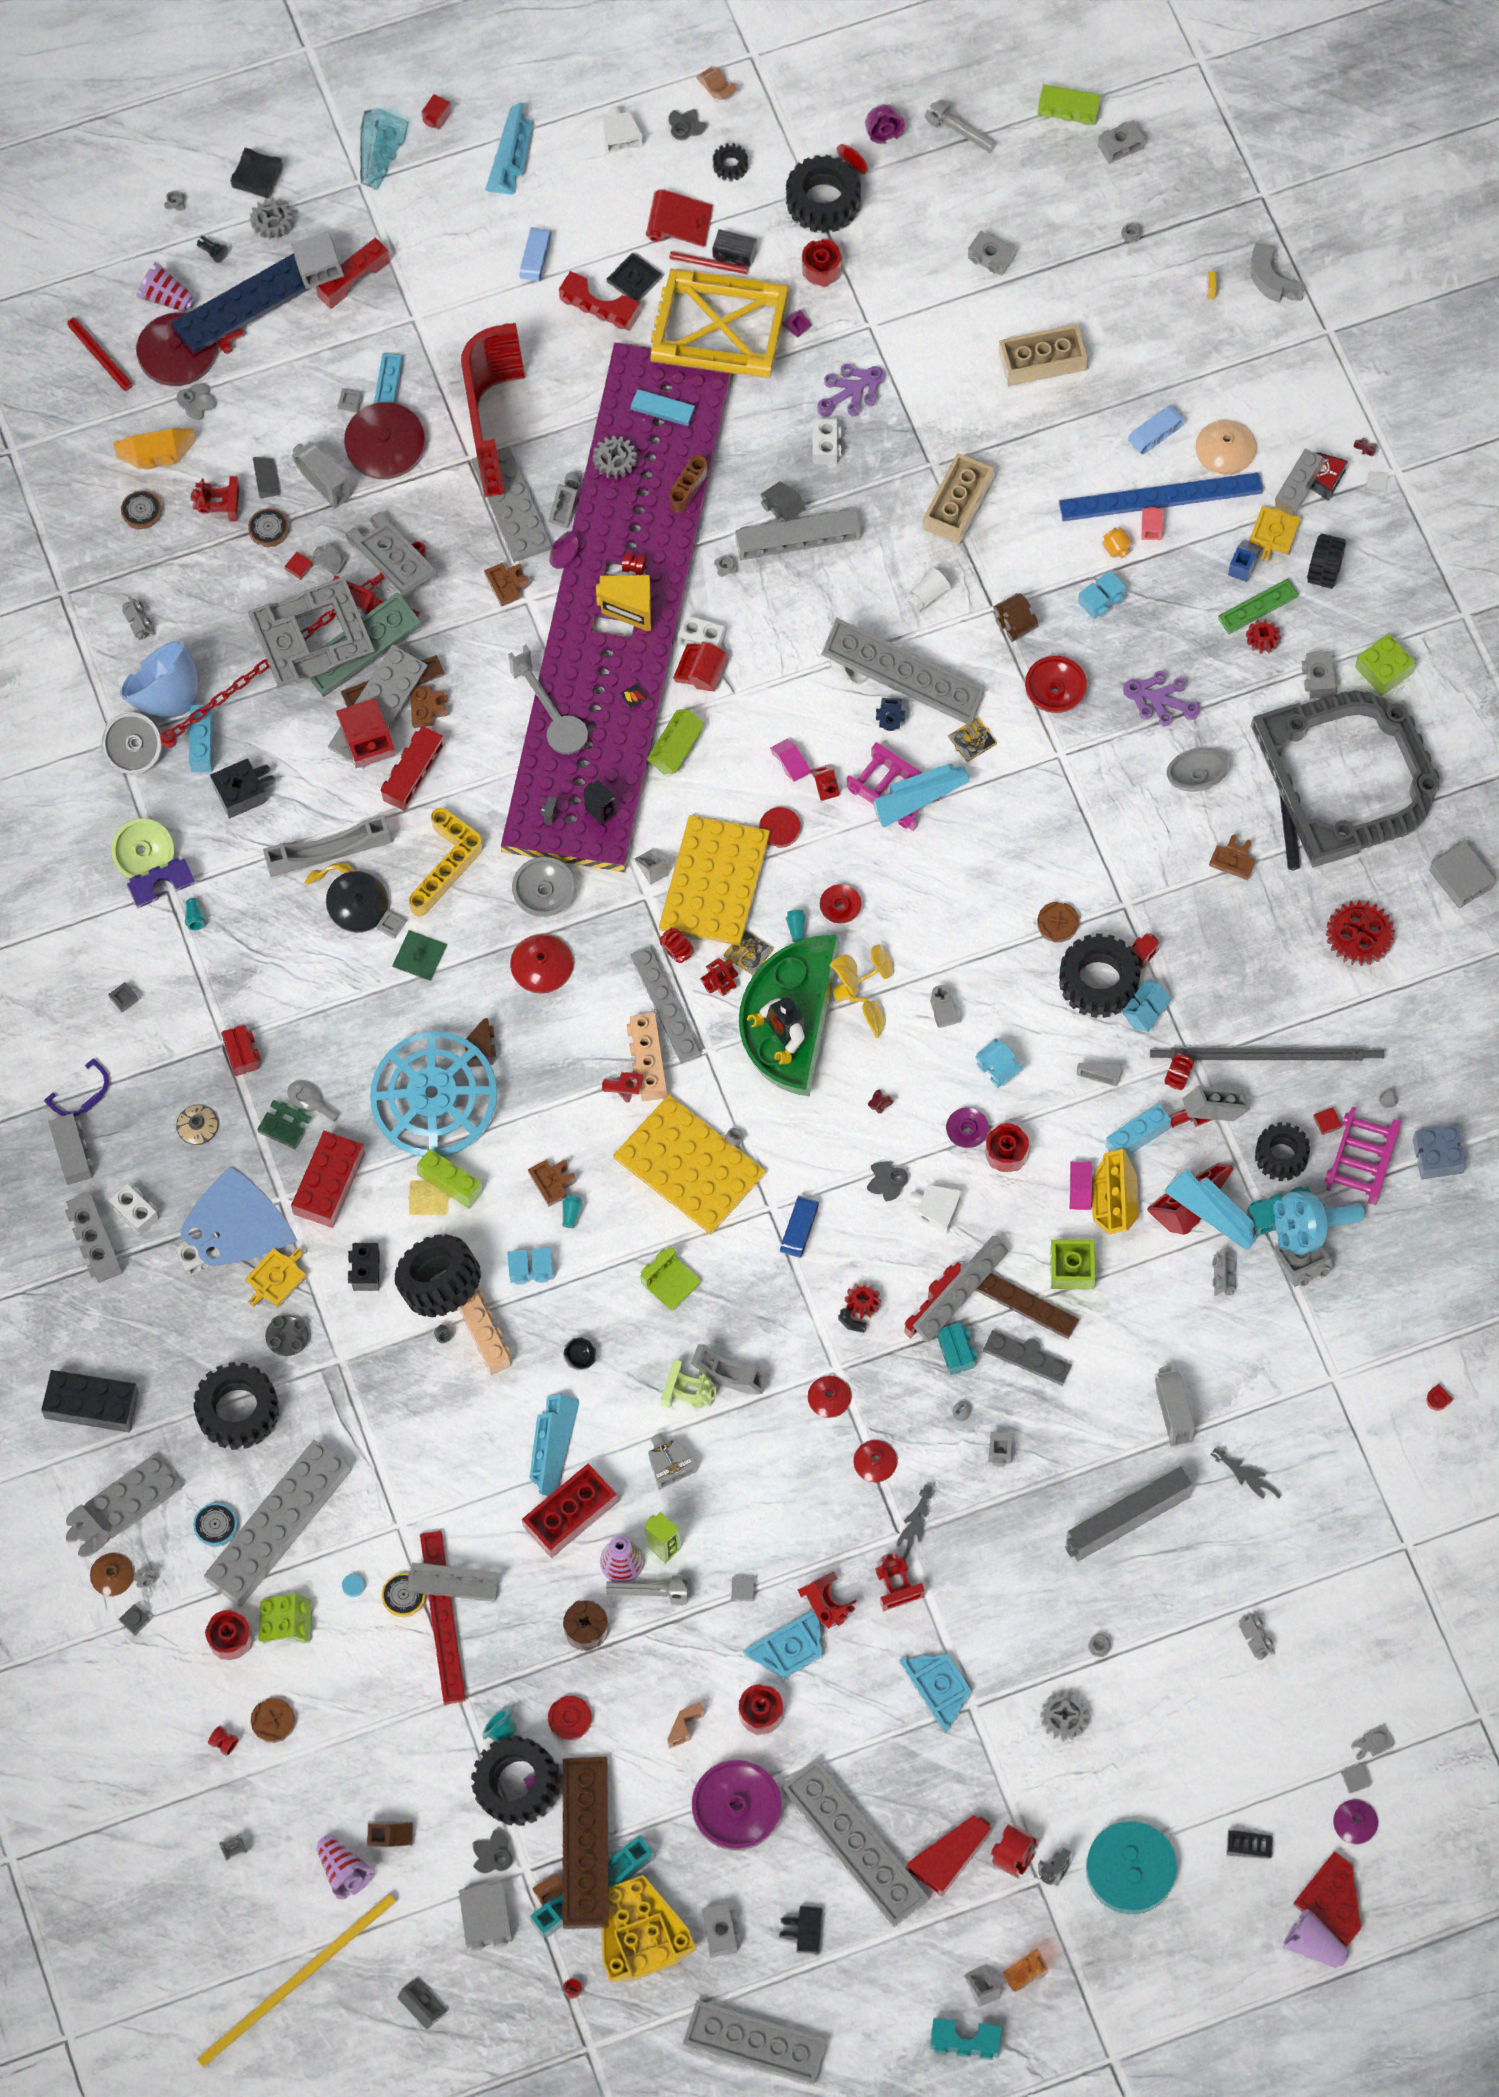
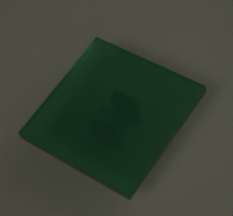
(419, 955)

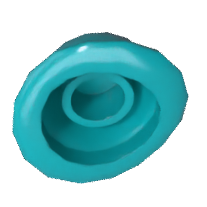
(500, 1726)

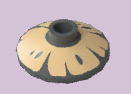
(199, 1133)

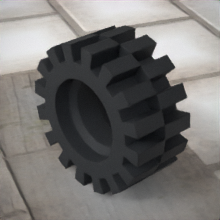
(730, 171)

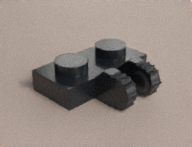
(808, 1929)

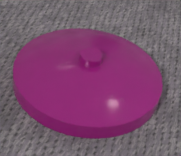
(736, 1805)

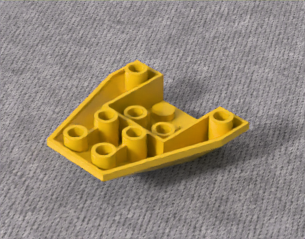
(642, 1933)

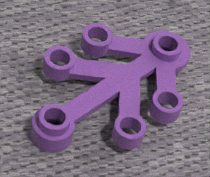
(852, 388)
(1159, 697)

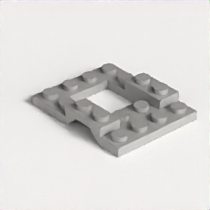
(285, 645)

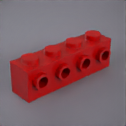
(412, 768)

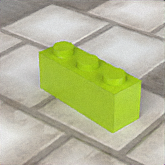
(1069, 104)
(675, 741)
(449, 1178)
(662, 1537)

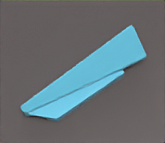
(511, 152)
(917, 792)
(1213, 1207)
(552, 1441)

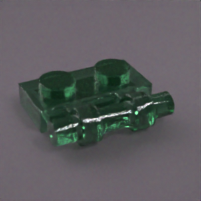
(283, 1130)

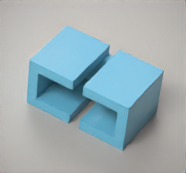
(1098, 599)
(1153, 1002)
(519, 1266)

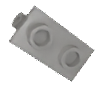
(135, 611)
(1223, 1263)
(1253, 1628)

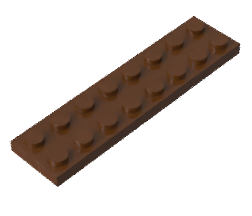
(585, 1843)

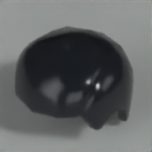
(579, 1353)

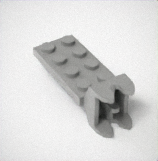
(121, 1505)

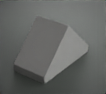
(564, 506)
(652, 866)
(982, 1986)

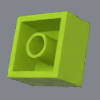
(1385, 664)
(1072, 1264)

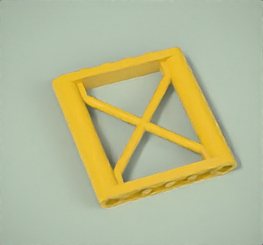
(692, 282)

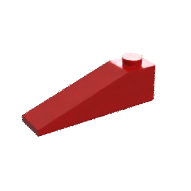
(1177, 1217)

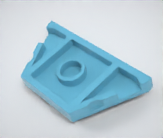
(789, 1647)
(939, 1686)

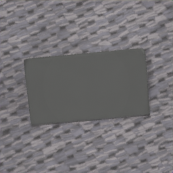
(265, 477)
(421, 2003)

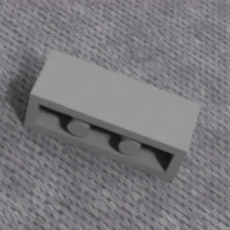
(1298, 482)
(1216, 1103)
(71, 1149)

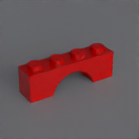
(368, 259)
(620, 311)

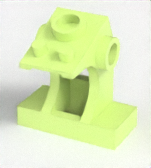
(677, 1383)

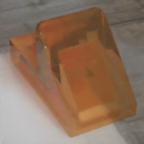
(1026, 1970)

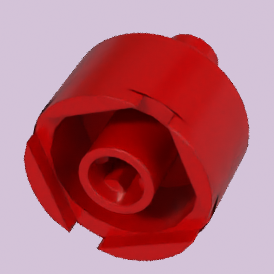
(821, 262)
(1007, 1159)
(234, 1646)
(762, 1697)
(1014, 1851)

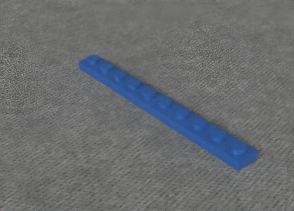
(1160, 496)

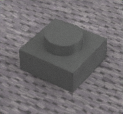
(549, 810)
(123, 997)
(134, 1619)

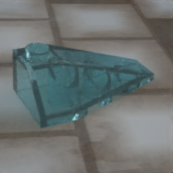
(379, 141)

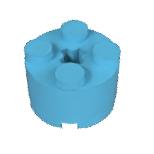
(998, 1062)

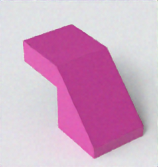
(791, 760)
(1080, 1185)

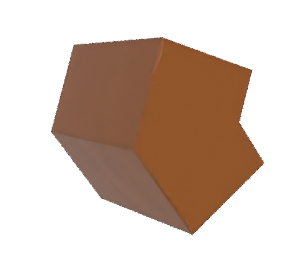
(548, 1889)

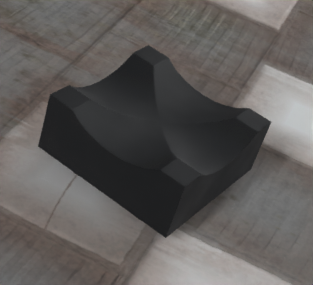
(256, 173)

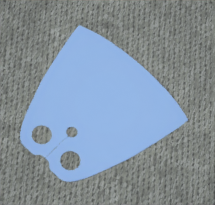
(243, 1218)

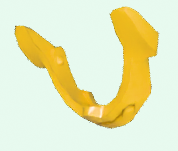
(314, 875)

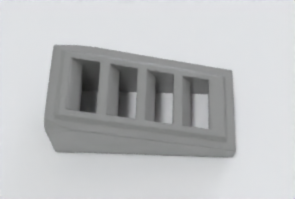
(1102, 1072)

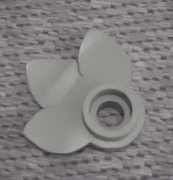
(198, 401)

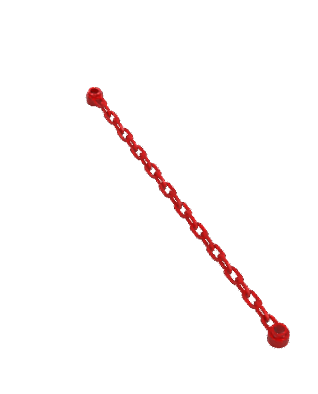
(172, 741)

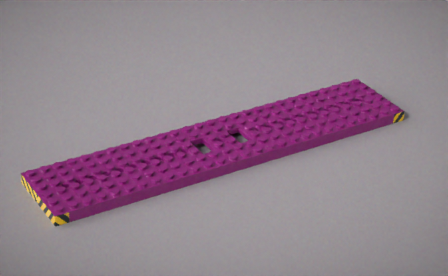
(575, 651)

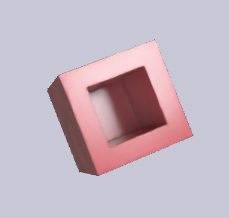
(1151, 523)

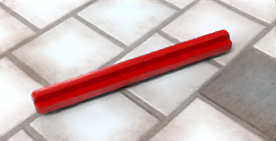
(101, 356)

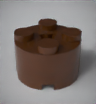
(1015, 616)
(590, 1636)

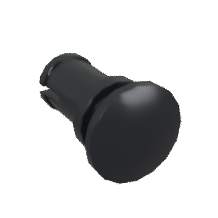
(215, 250)

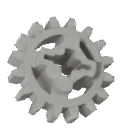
(271, 219)
(620, 462)
(1073, 1716)

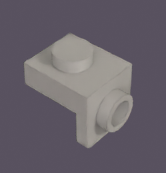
(328, 558)

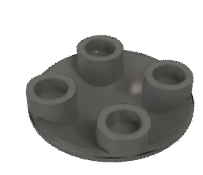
(286, 1335)

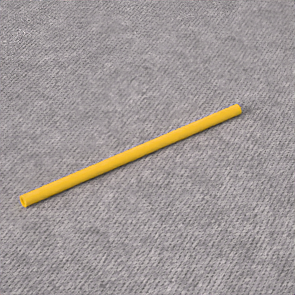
(296, 1980)

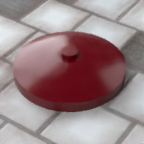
(166, 356)
(384, 440)

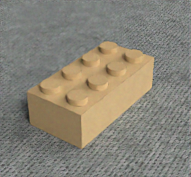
(1042, 355)
(958, 498)

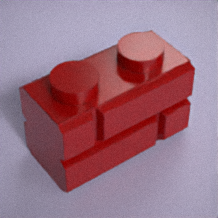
(240, 1049)

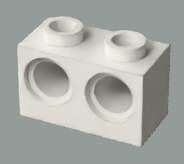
(826, 441)
(703, 630)
(130, 1212)
(195, 1265)

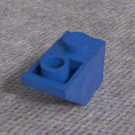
(1244, 560)

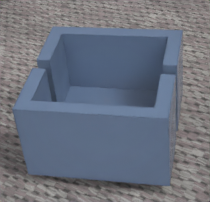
(1440, 1152)

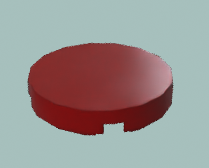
(783, 826)
(569, 1718)

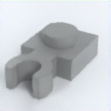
(1375, 1743)

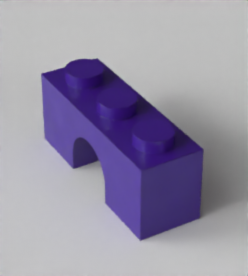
(175, 873)

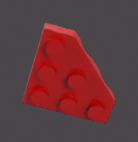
(1333, 1898)

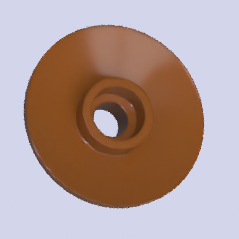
(116, 1583)

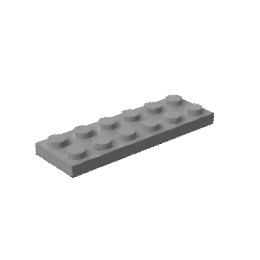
(516, 511)
(390, 687)
(755, 2042)

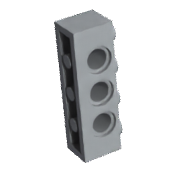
(85, 1207)

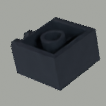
(250, 790)

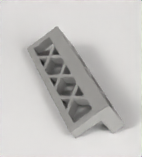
(452, 1582)

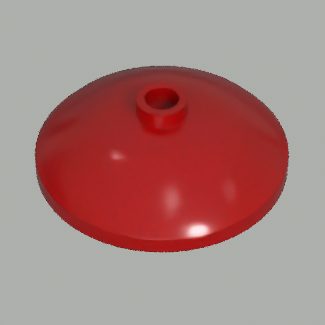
(1058, 674)
(545, 974)

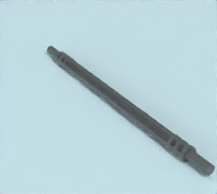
(1270, 1053)

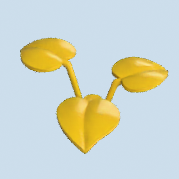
(847, 971)

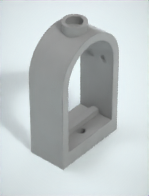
(321, 473)
(1174, 1406)

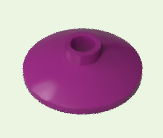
(564, 550)
(971, 1119)
(1355, 1832)

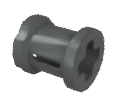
(231, 1843)

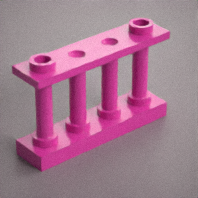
(897, 767)
(1377, 1170)

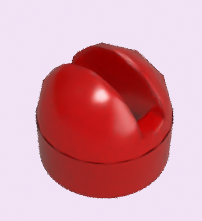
(573, 1985)

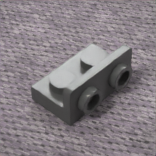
(1056, 1872)

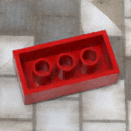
(328, 1179)
(569, 1510)

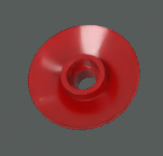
(853, 157)
(840, 895)
(829, 1406)
(871, 1470)

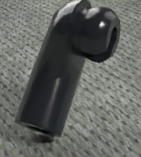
(849, 1323)

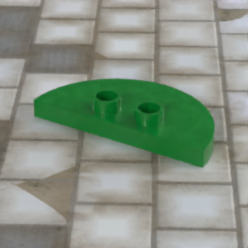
(805, 977)

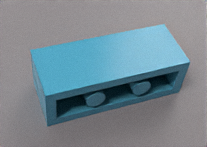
(201, 741)
(1139, 1131)

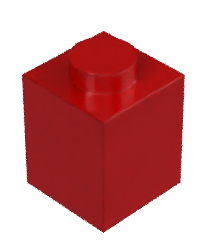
(436, 112)

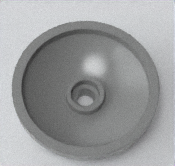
(119, 746)
(1197, 769)
(541, 875)

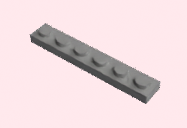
(665, 1005)
(960, 1288)

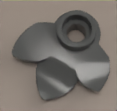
(687, 123)
(884, 1182)
(490, 1851)

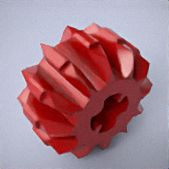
(1256, 633)
(676, 945)
(1179, 1071)
(871, 1300)

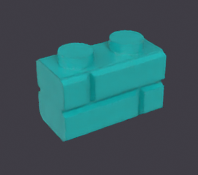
(956, 1348)

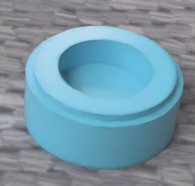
(353, 1585)

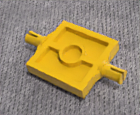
(1274, 531)
(275, 1277)

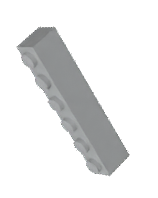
(797, 534)

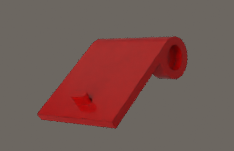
(678, 218)

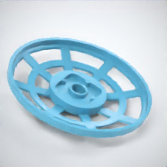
(443, 1102)

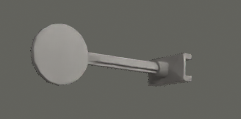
(565, 733)

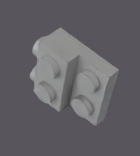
(1304, 1267)

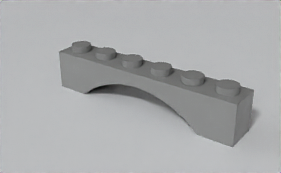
(295, 856)

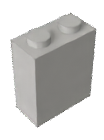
(317, 259)
(1461, 874)
(485, 1916)

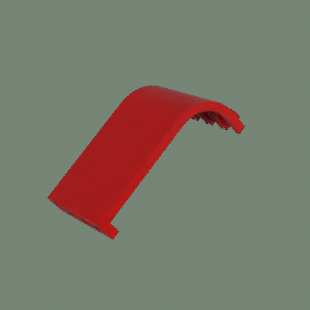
(485, 361)

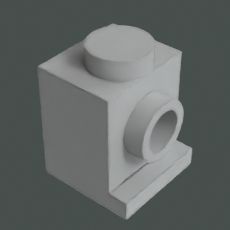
(1003, 1442)

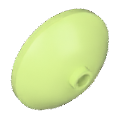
(137, 832)

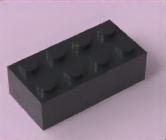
(90, 1401)

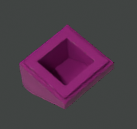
(797, 323)

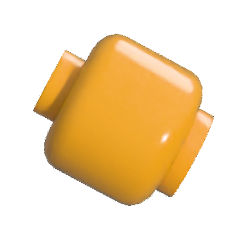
(1117, 543)

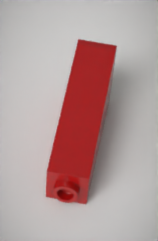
(947, 1858)

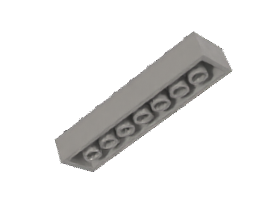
(277, 1523)

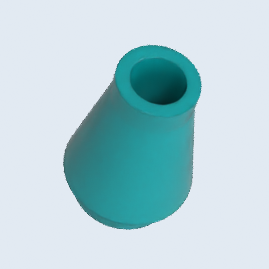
(193, 916)
(796, 924)
(570, 1210)

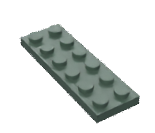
(385, 627)

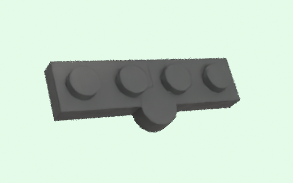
(1027, 1357)

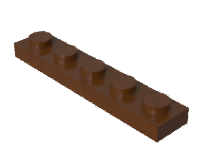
(432, 672)
(1028, 1305)

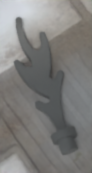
(1249, 1474)
(915, 1526)

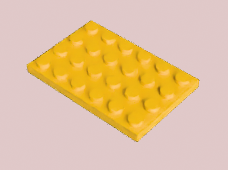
(714, 880)
(689, 1164)

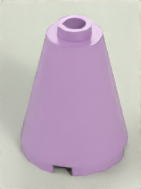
(1315, 1941)

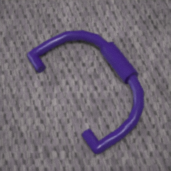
(90, 1102)

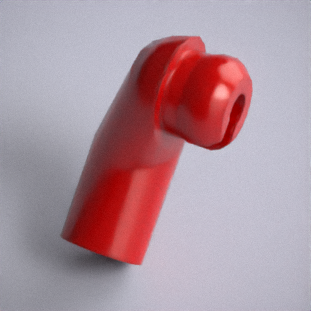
(225, 343)

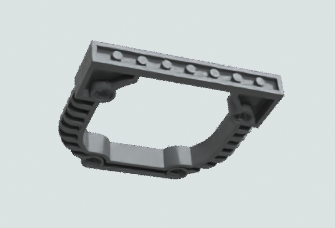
(1322, 840)

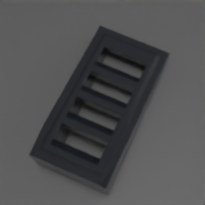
(1240, 1852)

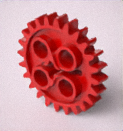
(1351, 947)

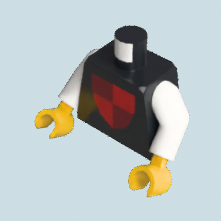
(786, 1024)

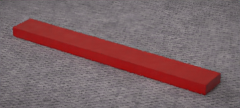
(443, 1626)

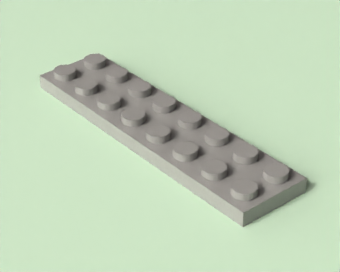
(902, 671)
(855, 1843)

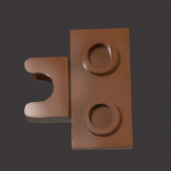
(506, 582)
(426, 705)
(1233, 859)
(551, 1180)

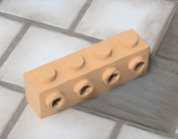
(647, 1056)
(484, 1334)

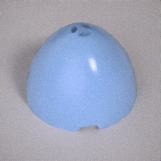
(164, 683)

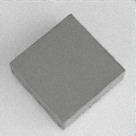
(349, 400)
(390, 924)
(742, 1589)
(1355, 1779)

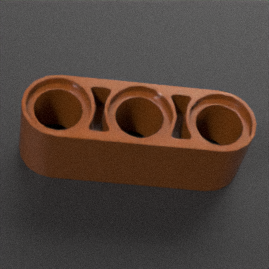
(688, 475)

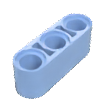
(535, 254)
(1156, 429)

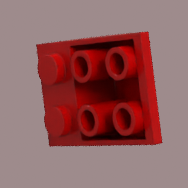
(365, 733)

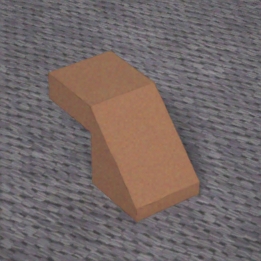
(715, 83)
(679, 1732)

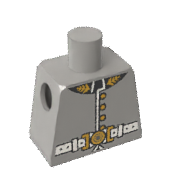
(669, 1461)

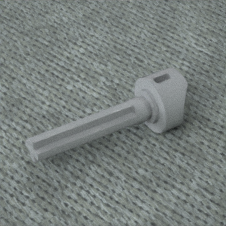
(939, 113)
(675, 1589)

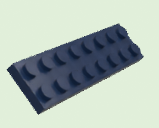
(240, 305)

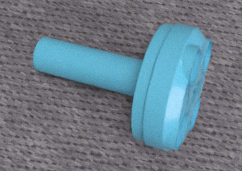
(1304, 1221)

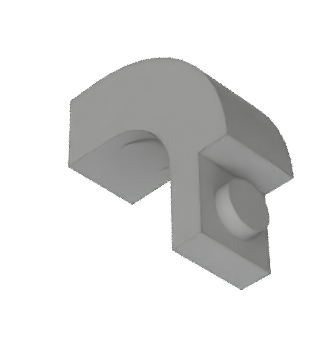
(1267, 280)
(729, 1374)

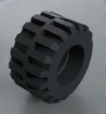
(1326, 561)
(1282, 1167)

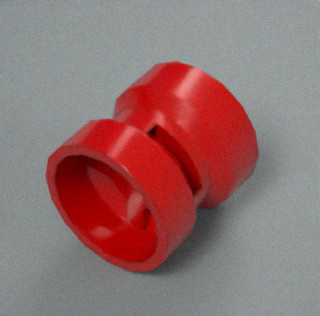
(634, 563)
(223, 1740)

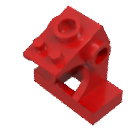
(229, 495)
(888, 1567)
(823, 1603)

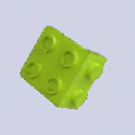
(669, 1279)
(285, 1618)

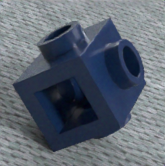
(890, 714)

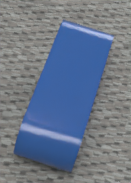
(799, 1226)

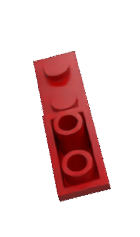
(935, 1290)

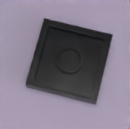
(634, 277)

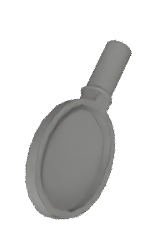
(307, 1098)

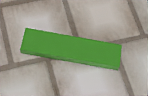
(1258, 606)

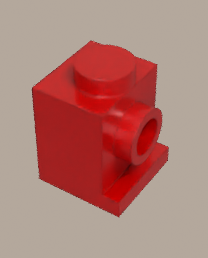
(1145, 948)

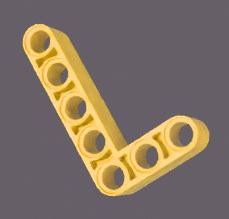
(448, 863)

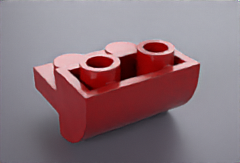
(701, 666)

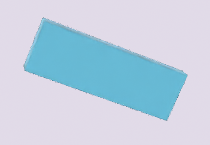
(388, 378)
(662, 407)

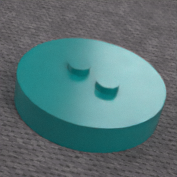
(1131, 1867)

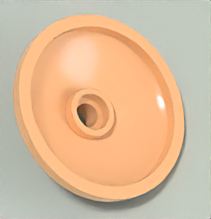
(1224, 456)

